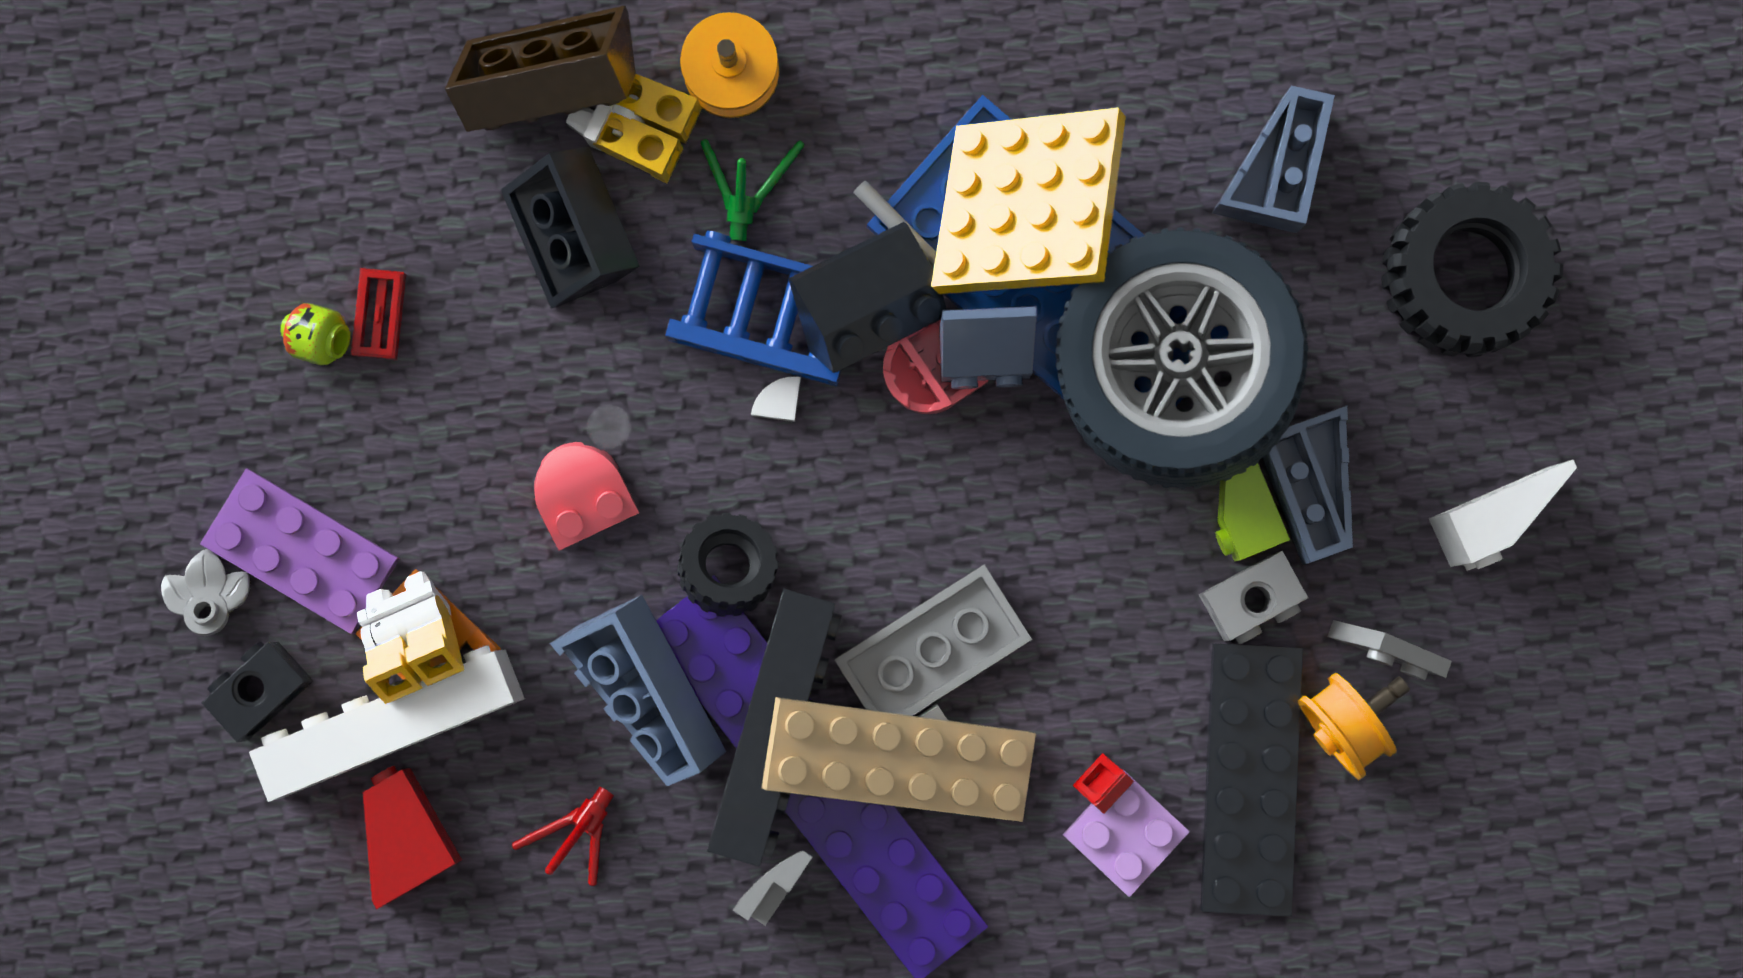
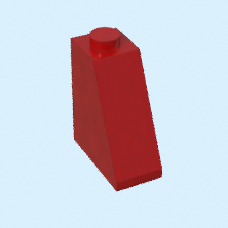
(403, 836)

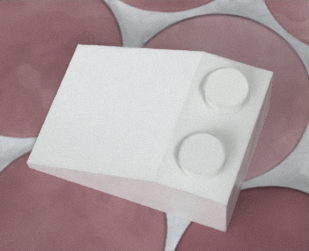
(1490, 523)

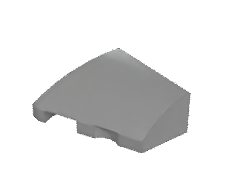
(771, 888)

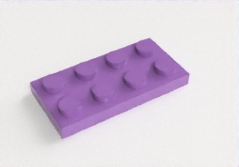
(298, 550)

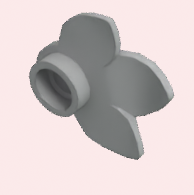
(205, 586)

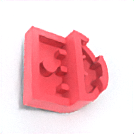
(914, 373)
(580, 493)

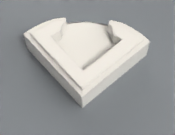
(778, 400)

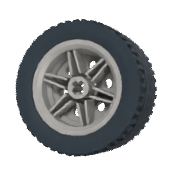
(1217, 286)

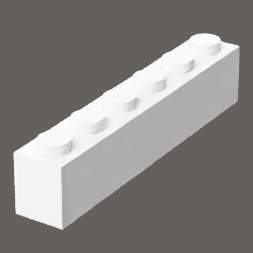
(379, 729)

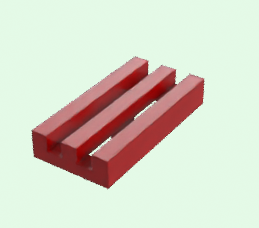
(375, 350)

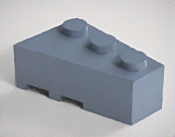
(1283, 164)
(1313, 484)

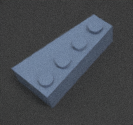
(643, 688)

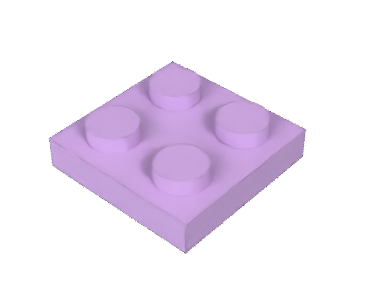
(1128, 838)

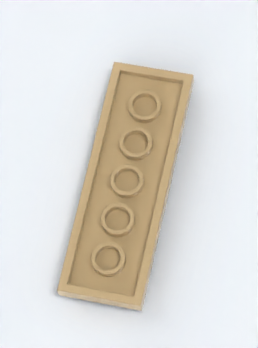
(898, 760)

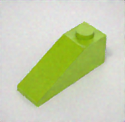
(1248, 516)

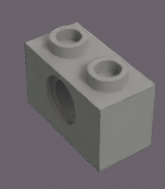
(1275, 580)

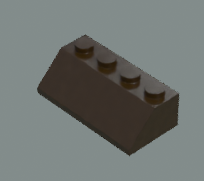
(544, 70)

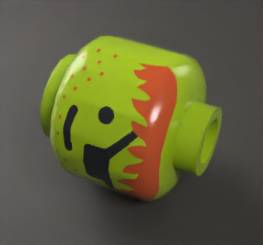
(315, 334)

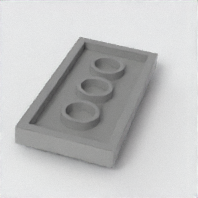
(934, 647)

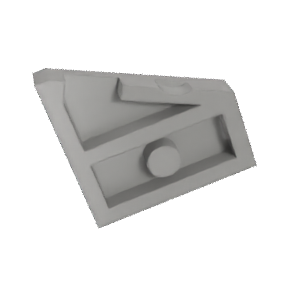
(1389, 649)

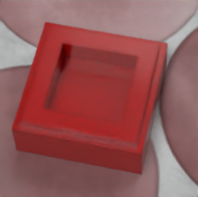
(1103, 783)

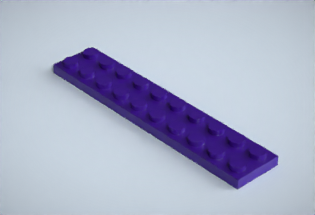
(860, 842)

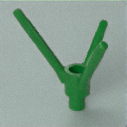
(742, 207)

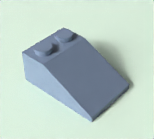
(987, 346)

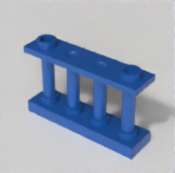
(735, 340)

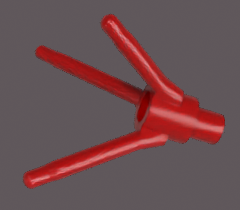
(586, 819)

